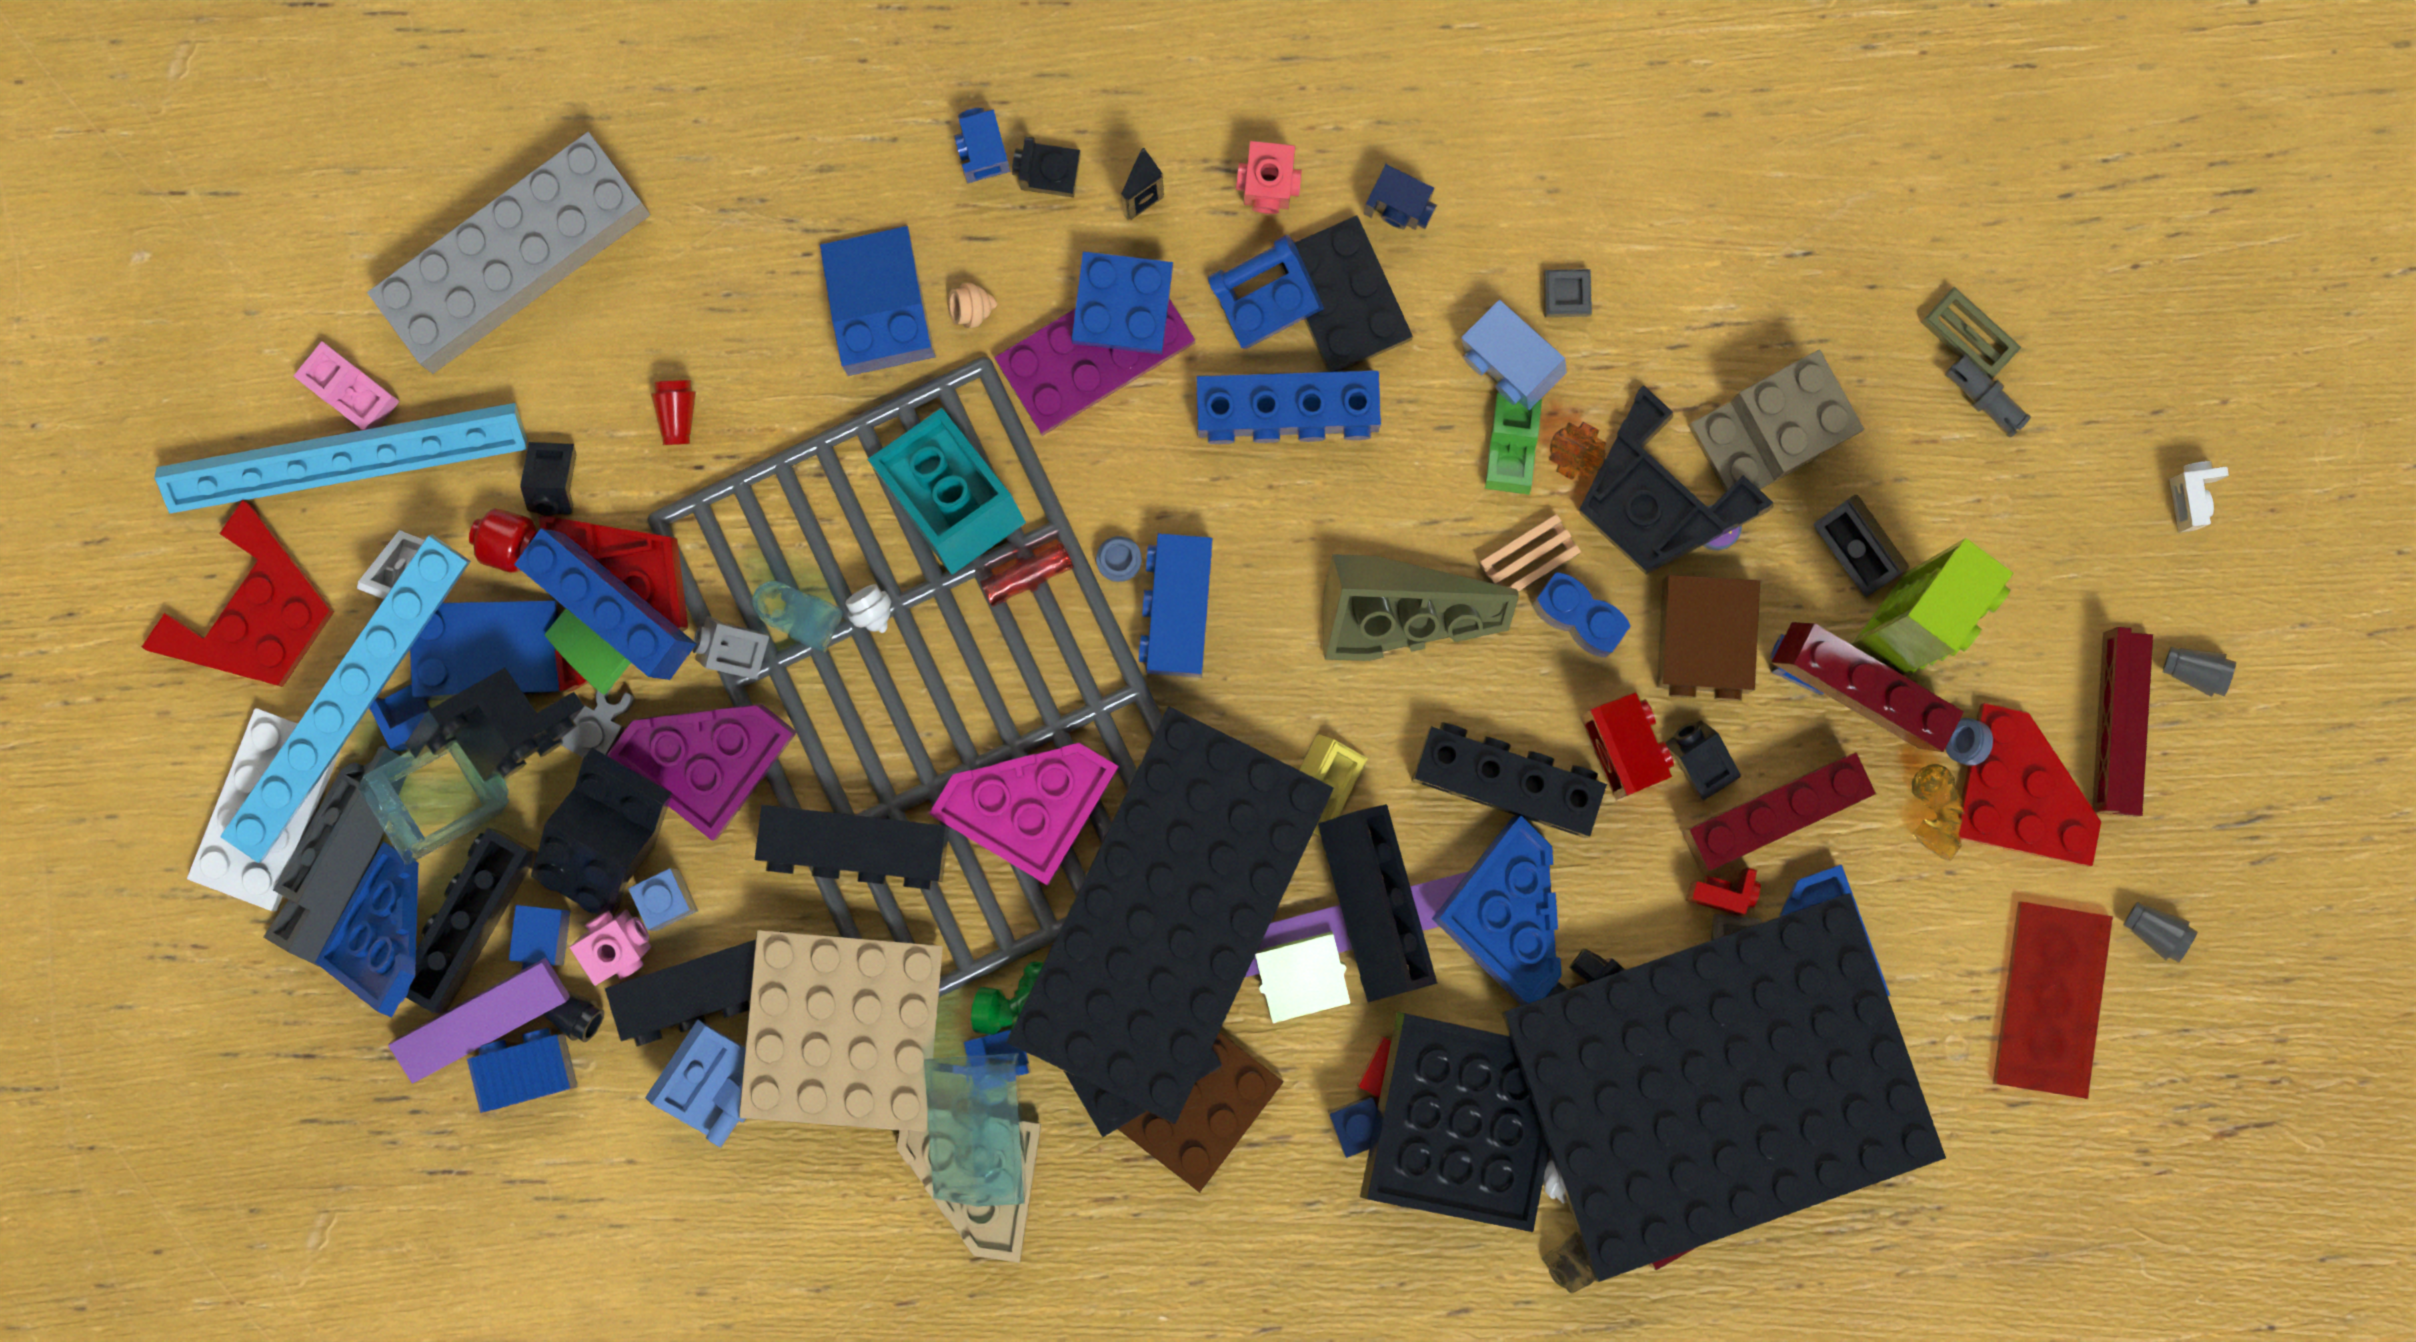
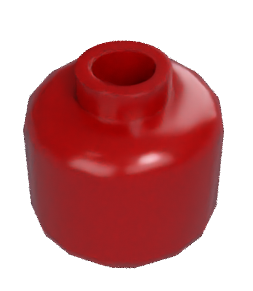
(501, 538)

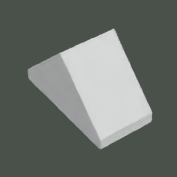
(389, 565)

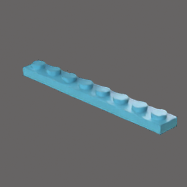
(341, 458)
(345, 698)

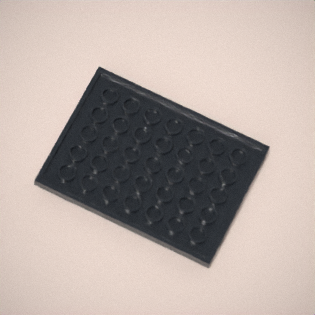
(1723, 1086)

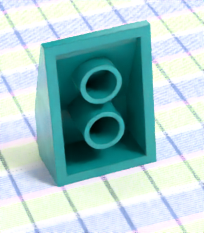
(947, 491)

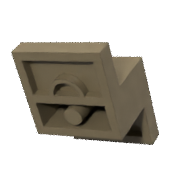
(1777, 424)

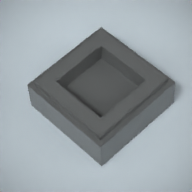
(1568, 293)

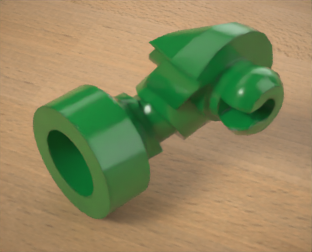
(993, 1010)

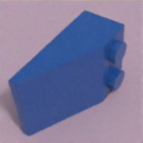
(876, 301)
(479, 638)

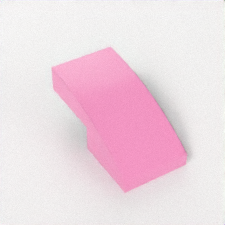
(346, 388)

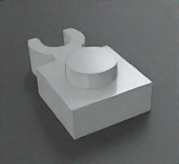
(597, 726)

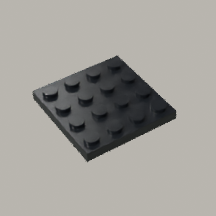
(1456, 1127)

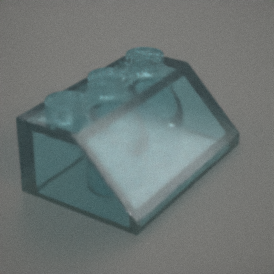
(976, 1129)

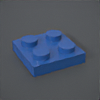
(1122, 302)

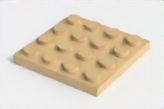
(840, 1031)

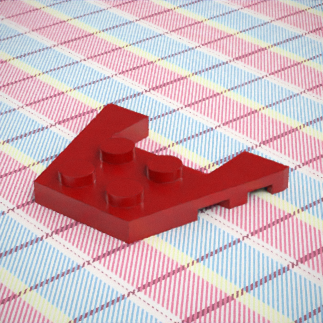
(640, 560)
(265, 622)

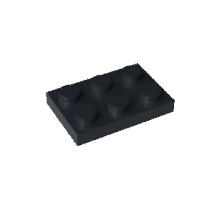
(1358, 302)

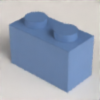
(1512, 356)

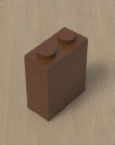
(1708, 636)

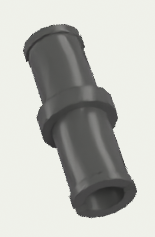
(1987, 395)

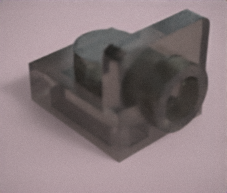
(1569, 1264)

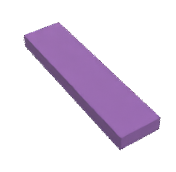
(479, 1020)

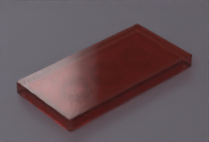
(2052, 1000)

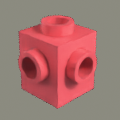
(1274, 163)

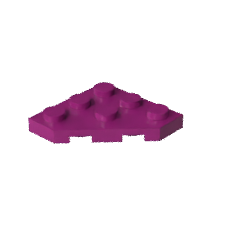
(705, 759)

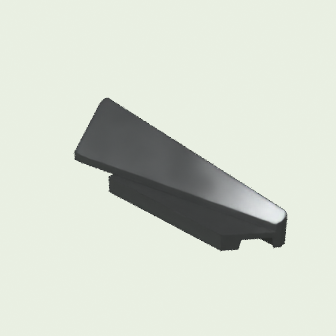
(328, 863)

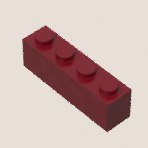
(1867, 686)
(1778, 812)

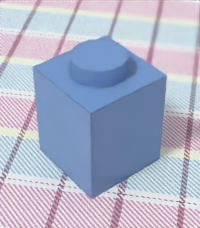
(663, 899)

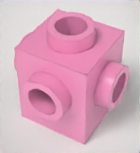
(612, 946)

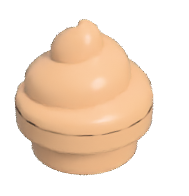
(970, 305)

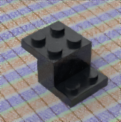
(495, 726)
(600, 834)

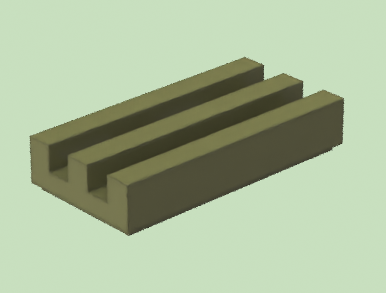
(1982, 321)

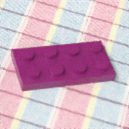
(1065, 378)

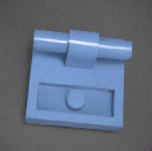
(703, 1083)

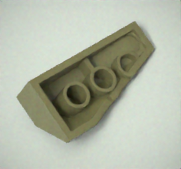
(1392, 605)

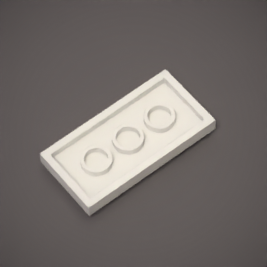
(222, 864)

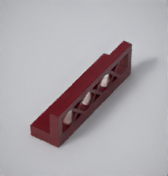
(2122, 722)

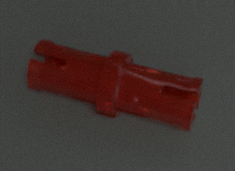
(1027, 574)

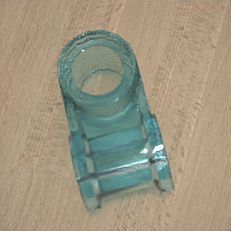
(804, 617)

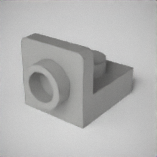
(730, 648)

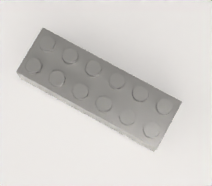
(508, 253)

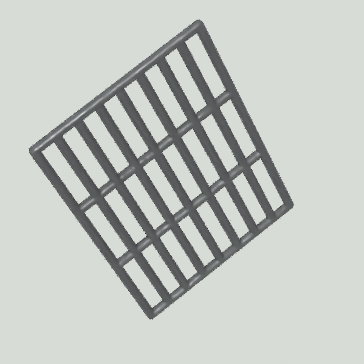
(937, 586)

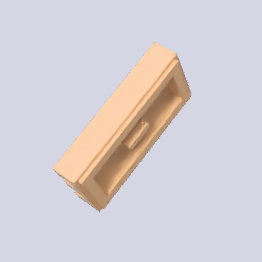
(1562, 537)

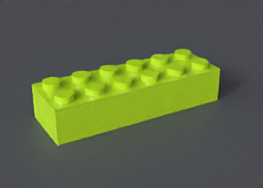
(1935, 608)

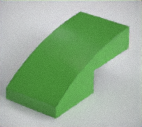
(1512, 446)
(586, 651)

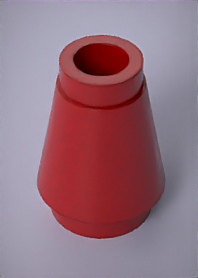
(674, 410)

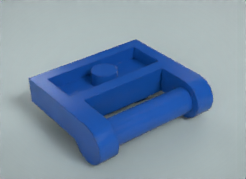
(1273, 305)

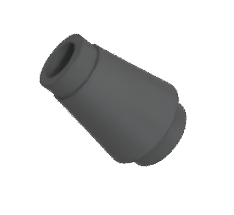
(2200, 669)
(2161, 931)

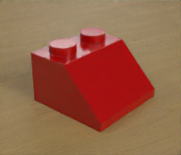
(1627, 745)

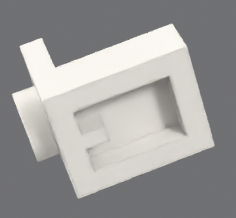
(2191, 501)

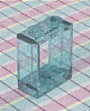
(396, 819)

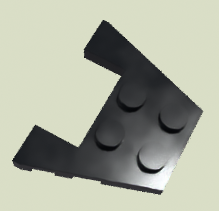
(1647, 508)

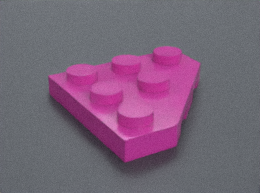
(1027, 805)

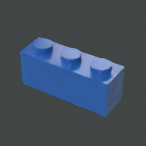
(1177, 605)

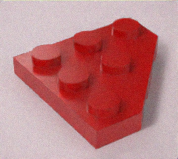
(2025, 795)

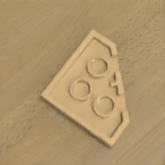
(985, 1230)

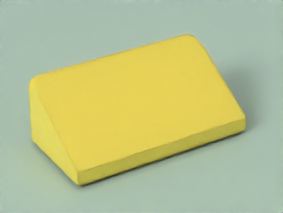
(1335, 766)

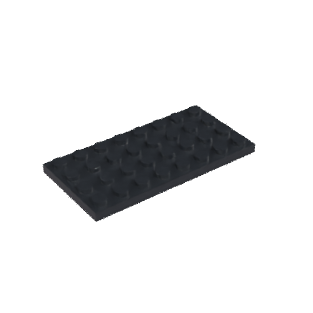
(1170, 915)

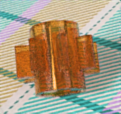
(1577, 450)

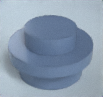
(1118, 559)

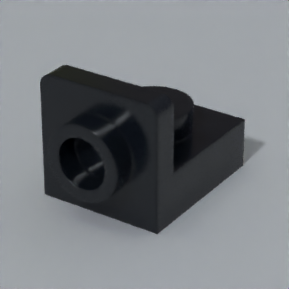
(1046, 168)
(548, 478)
(1703, 758)

